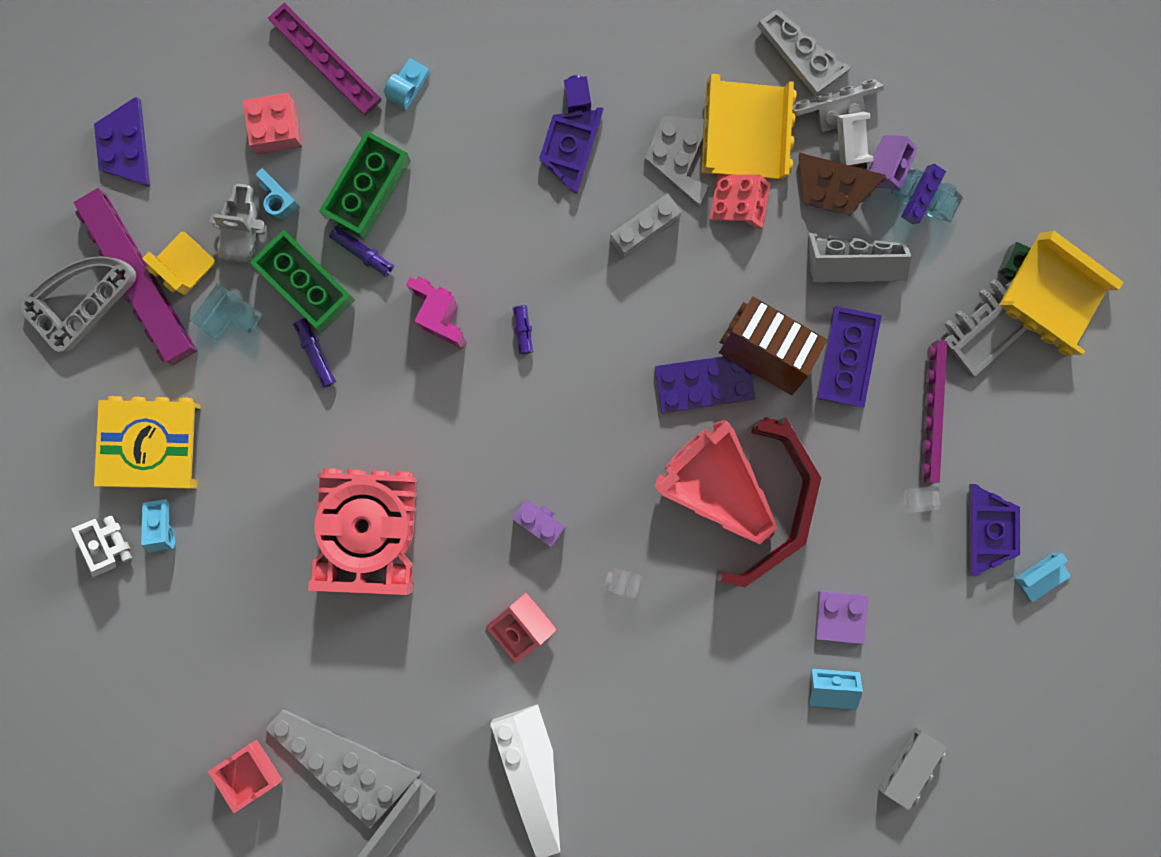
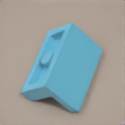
(1043, 576)
(835, 689)

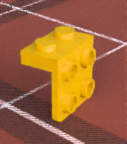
(180, 264)

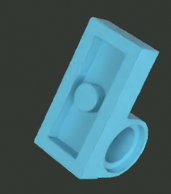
(403, 87)
(277, 195)
(156, 531)

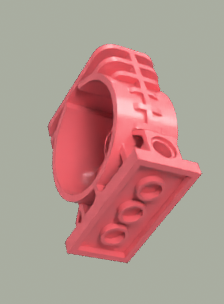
(398, 495)

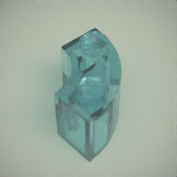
(944, 202)

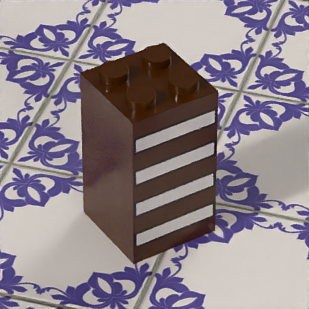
(771, 345)

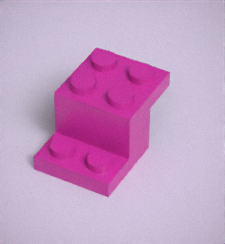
(436, 311)

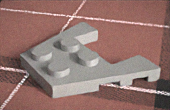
(674, 152)

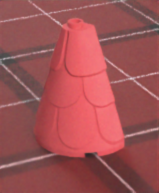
(719, 484)

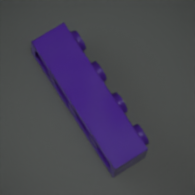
(923, 194)

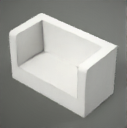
(853, 138)

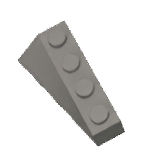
(857, 260)

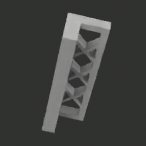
(398, 820)

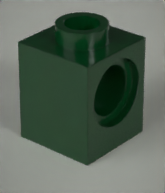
(1015, 251)

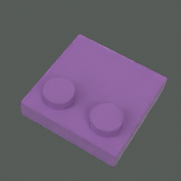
(841, 617)

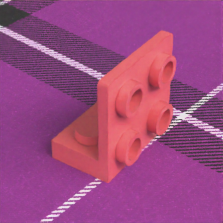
(741, 199)

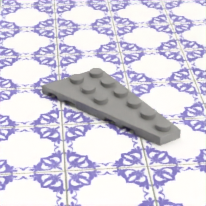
(347, 769)

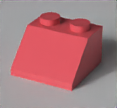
(521, 628)

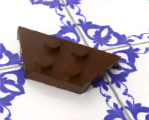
(835, 184)

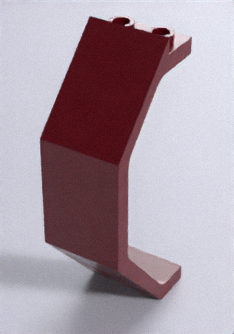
(811, 480)

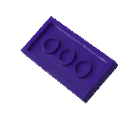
(849, 357)
(702, 384)

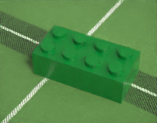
(365, 185)
(302, 281)

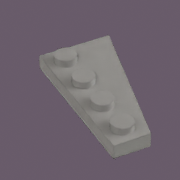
(806, 58)

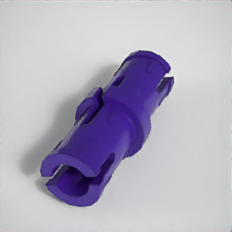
(523, 329)

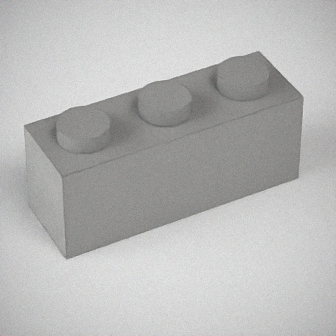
(645, 225)
(913, 769)

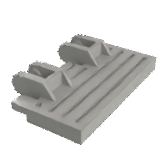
(990, 335)

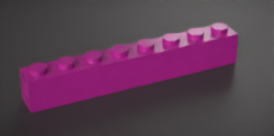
(145, 294)

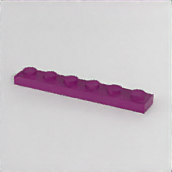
(324, 59)
(934, 420)

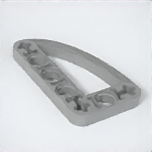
(81, 312)

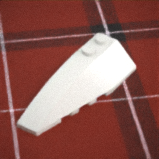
(531, 774)

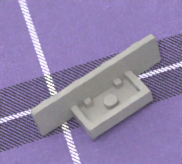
(830, 105)

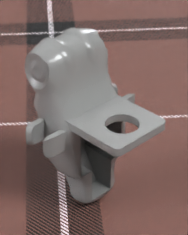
(238, 226)

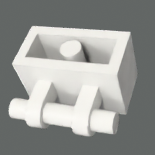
(94, 546)

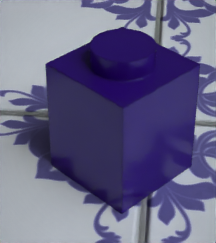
(577, 93)

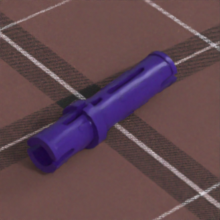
(368, 256)
(310, 344)

